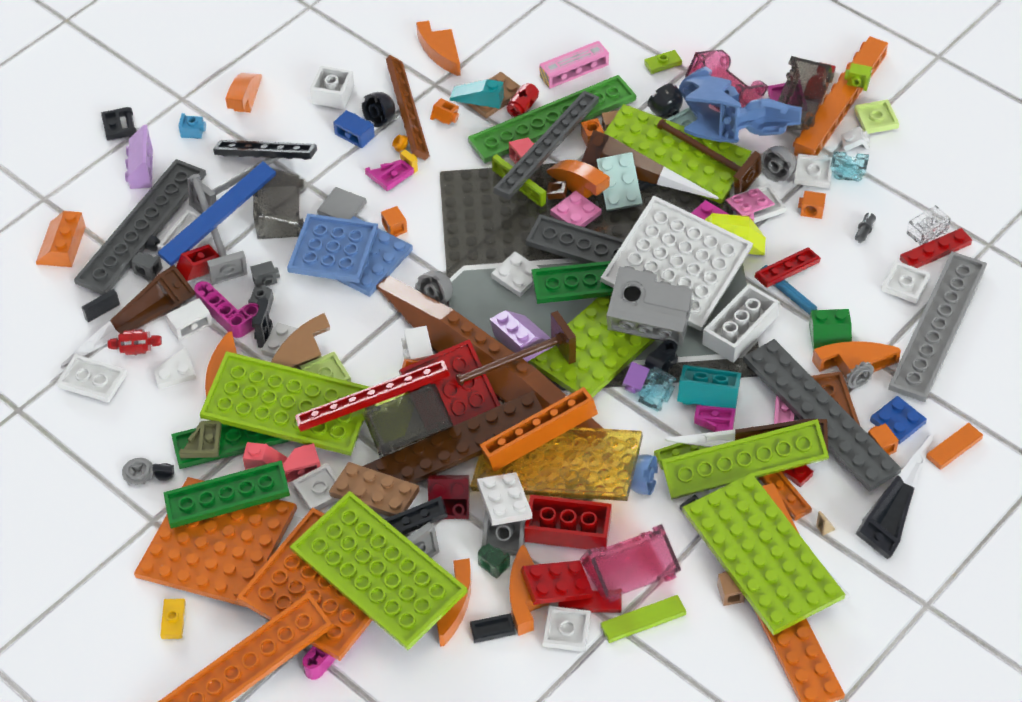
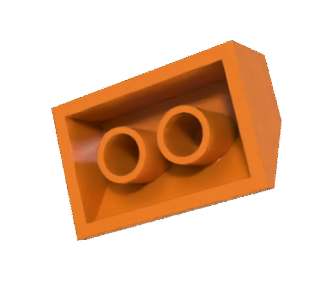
(62, 240)

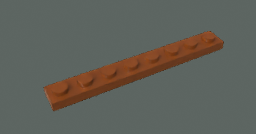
(407, 108)

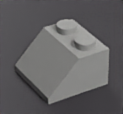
(506, 536)

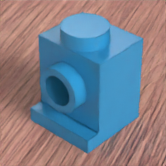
(191, 126)

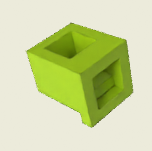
(858, 76)

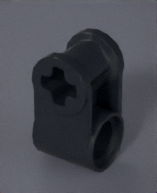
(663, 357)

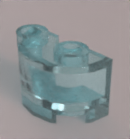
(849, 167)
(658, 389)

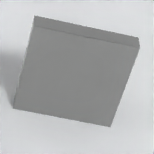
(342, 204)

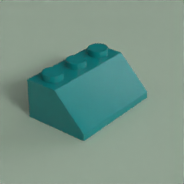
(708, 387)

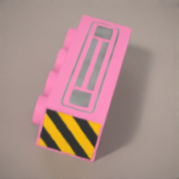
(574, 64)

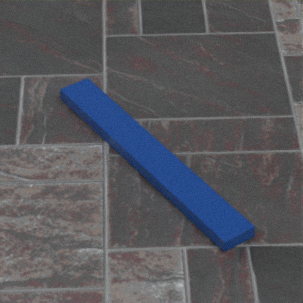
(217, 213)

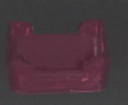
(719, 63)
(631, 564)

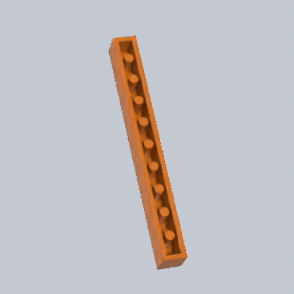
(839, 100)

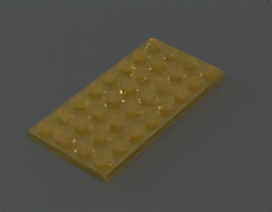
(576, 465)

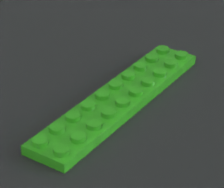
(533, 124)

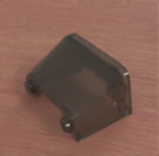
(806, 88)
(278, 207)
(407, 419)

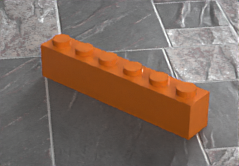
(539, 429)

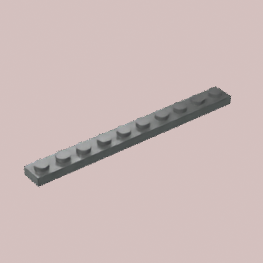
(546, 145)

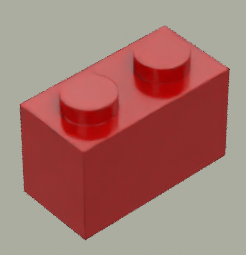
(194, 262)

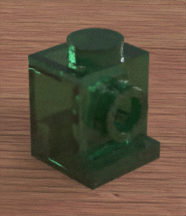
(493, 560)

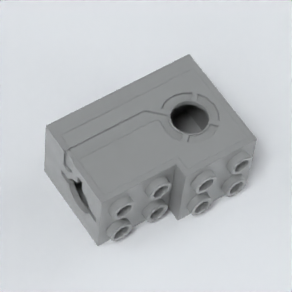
(649, 307)

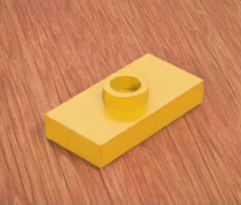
(173, 619)

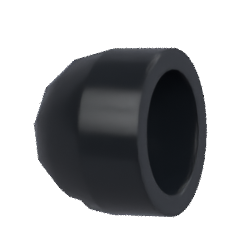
(152, 242)

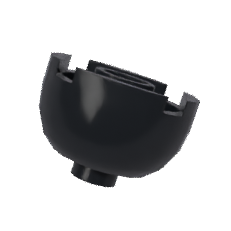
(666, 101)
(378, 108)

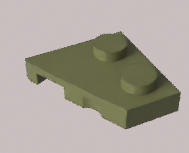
(204, 441)

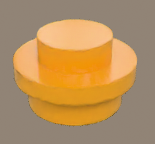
(400, 142)

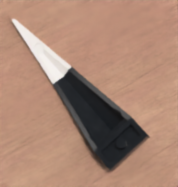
(886, 519)

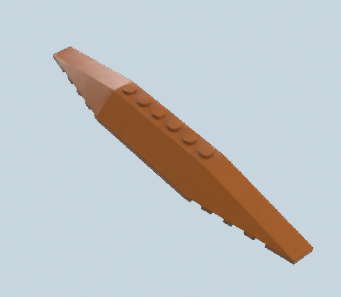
(450, 328)

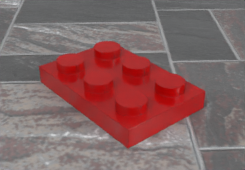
(556, 582)

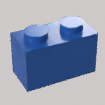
(354, 129)

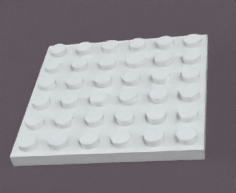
(682, 252)

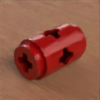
(522, 100)

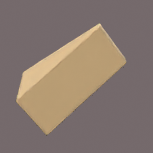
(824, 524)

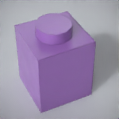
(635, 377)

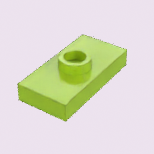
(663, 61)

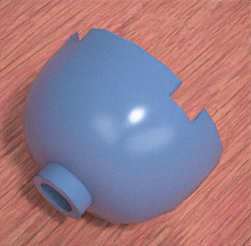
(644, 474)

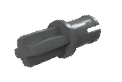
(865, 227)

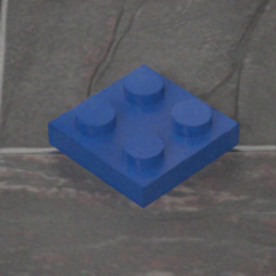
(900, 418)

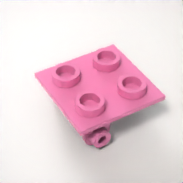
(749, 202)

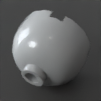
(778, 163)
(435, 285)

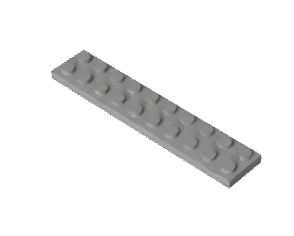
(937, 327)

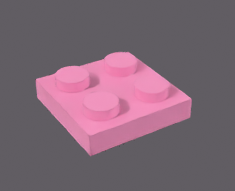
(576, 210)

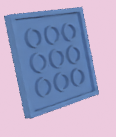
(333, 248)
(383, 259)

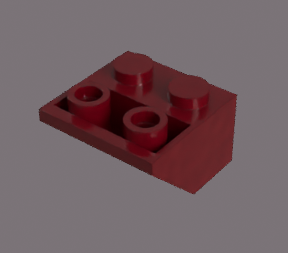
(454, 492)

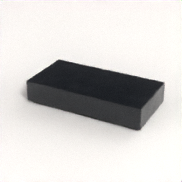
(100, 305)
(492, 628)

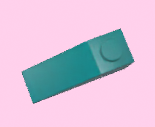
(482, 93)

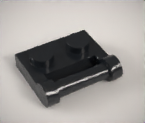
(113, 125)
(262, 323)

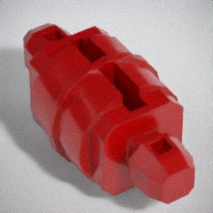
(134, 336)

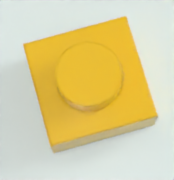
(409, 158)

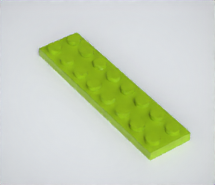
(756, 454)

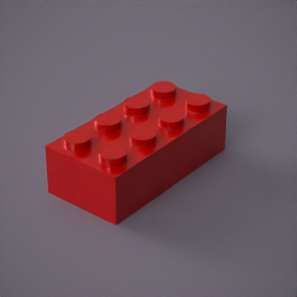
(568, 522)

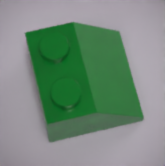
(830, 327)

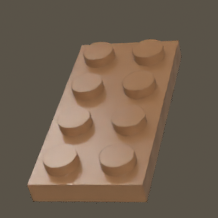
(377, 490)

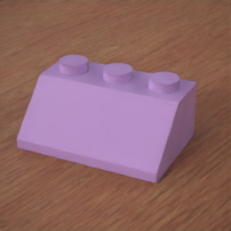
(139, 159)
(517, 332)

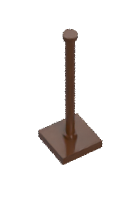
(745, 174)
(560, 336)

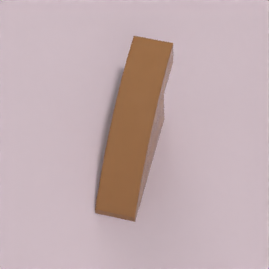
(301, 344)

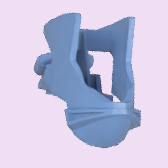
(759, 116)

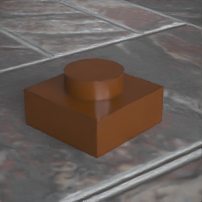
(557, 190)

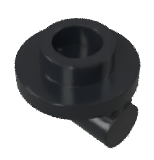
(163, 471)

